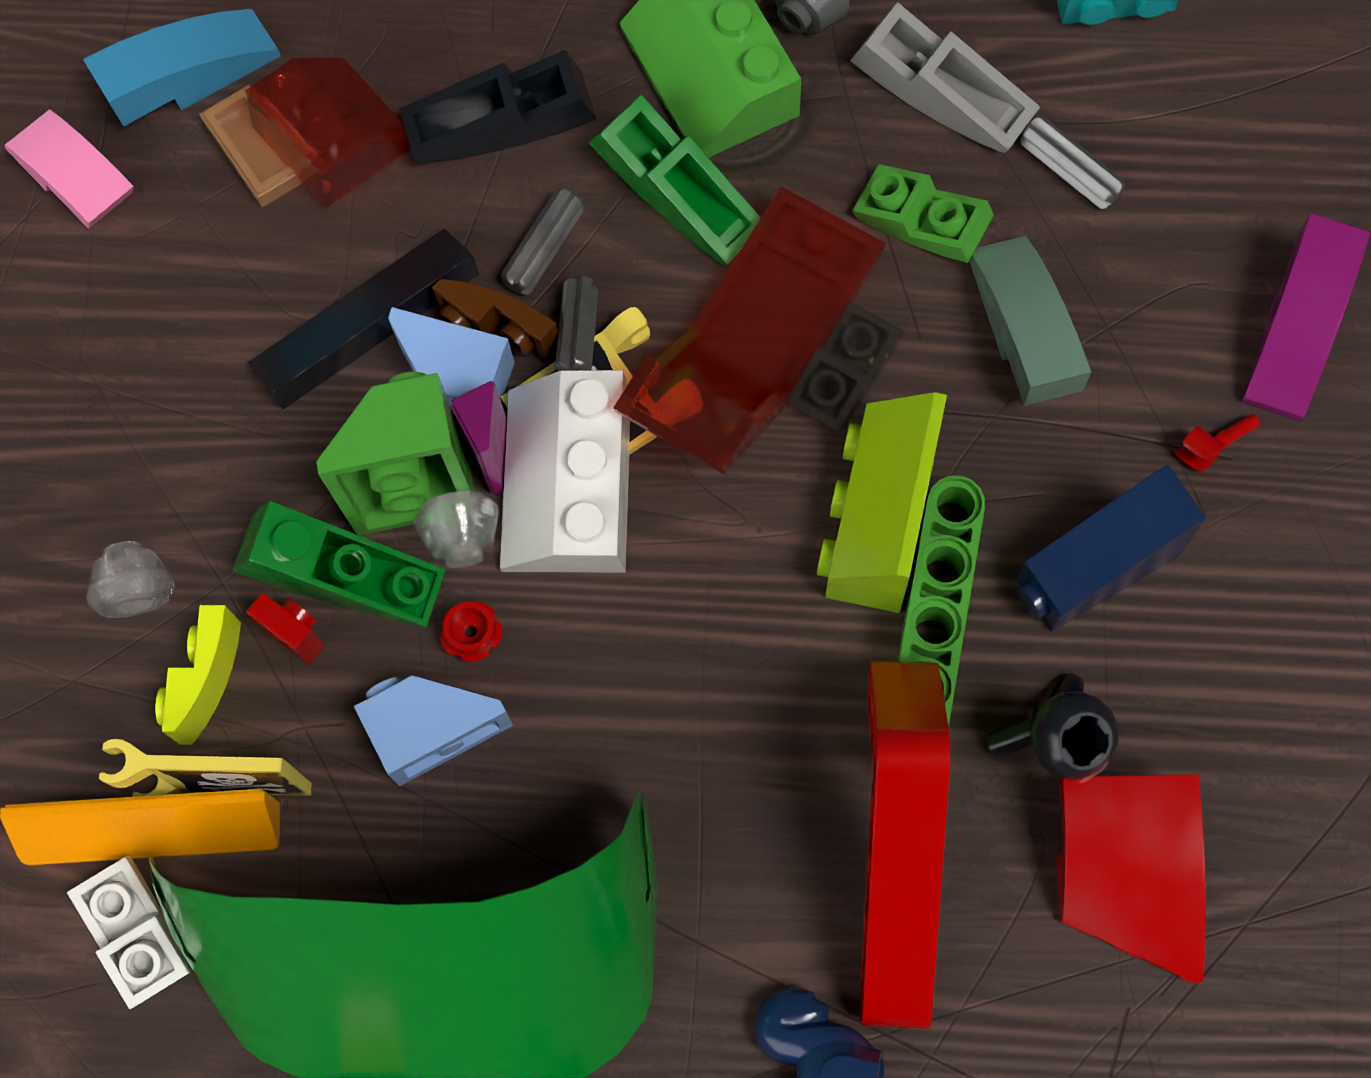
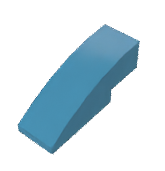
(180, 61)

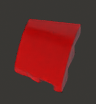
(1136, 867)

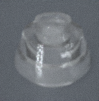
(458, 527)
(128, 581)

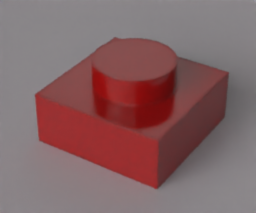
(287, 625)

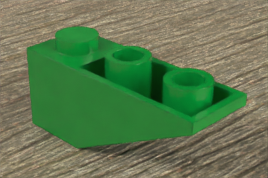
(336, 566)

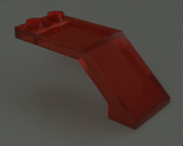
(755, 333)

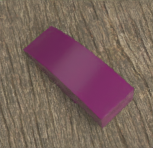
(1305, 316)

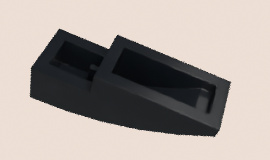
(498, 110)

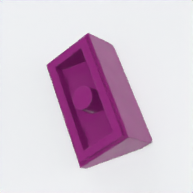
(484, 432)

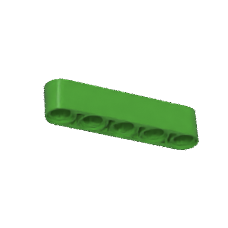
(943, 601)

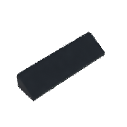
(361, 318)

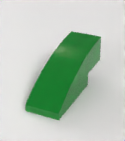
(676, 180)

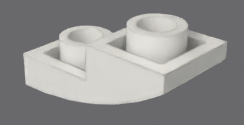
(129, 931)

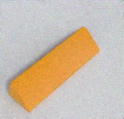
(143, 826)

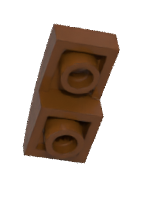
(497, 314)

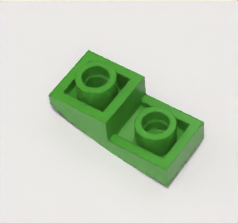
(915, 212)

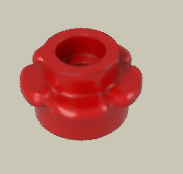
(468, 615)

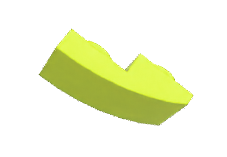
(194, 693)

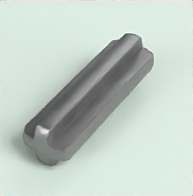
(1072, 162)
(542, 242)
(577, 325)

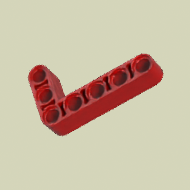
(904, 843)

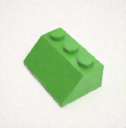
(714, 68)
(396, 454)

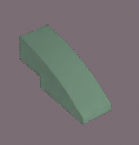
(1029, 321)

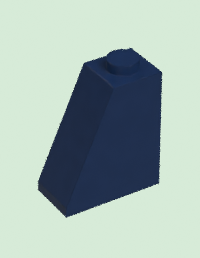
(1110, 550)

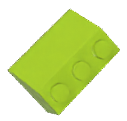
(882, 501)

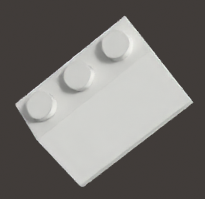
(566, 475)

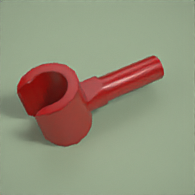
(1202, 449)

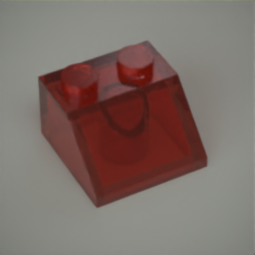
(326, 124)

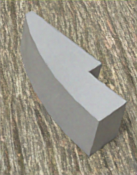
(945, 80)

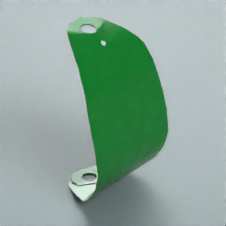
(434, 989)

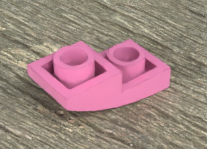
(69, 167)

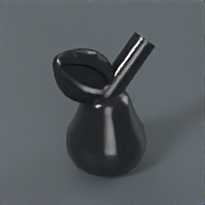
(1067, 732)

